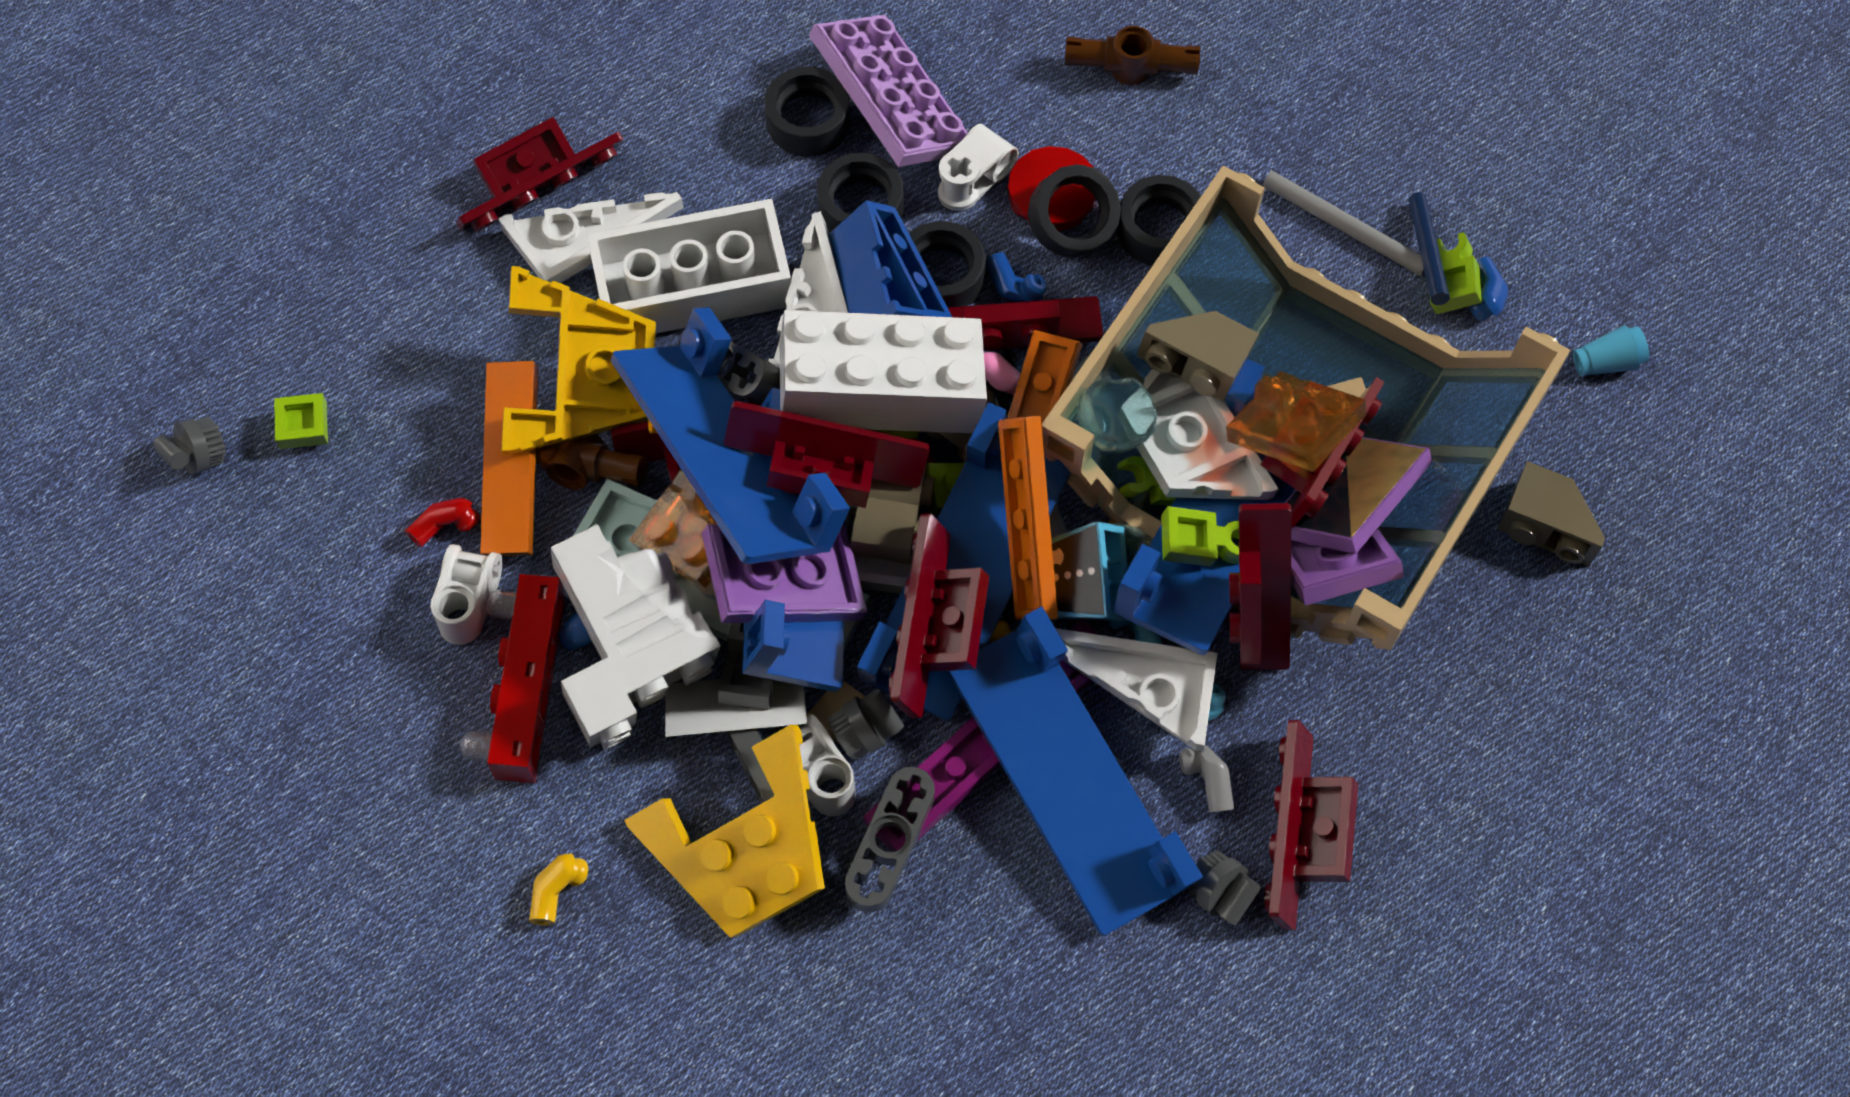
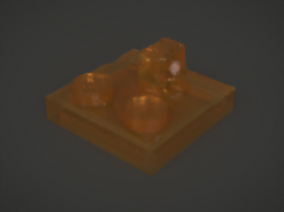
(1295, 420)
(676, 529)

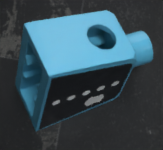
(1089, 571)

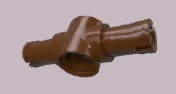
(1132, 55)
(588, 458)

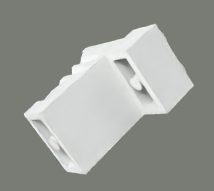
(638, 628)

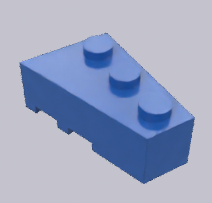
(882, 265)

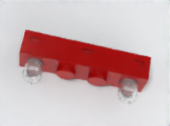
(526, 680)

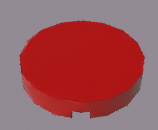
(1067, 204)

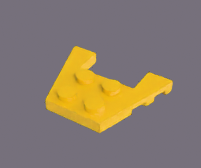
(588, 387)
(753, 862)

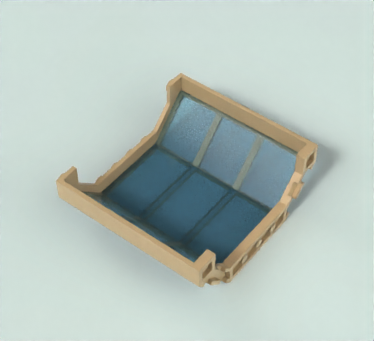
(1433, 395)

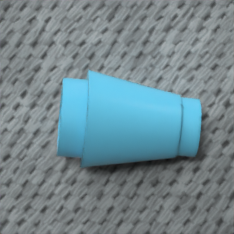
(1613, 352)

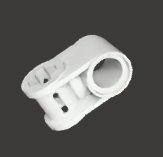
(974, 167)
(464, 585)
(823, 763)

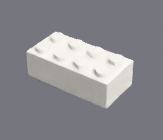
(695, 260)
(883, 370)

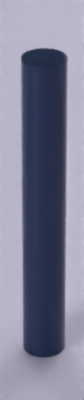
(1428, 249)

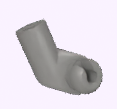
(1213, 772)

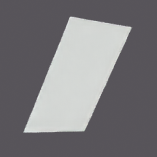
(697, 710)

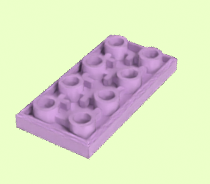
(889, 88)

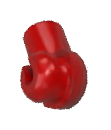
(441, 514)

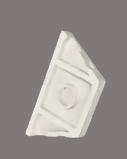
(1192, 450)

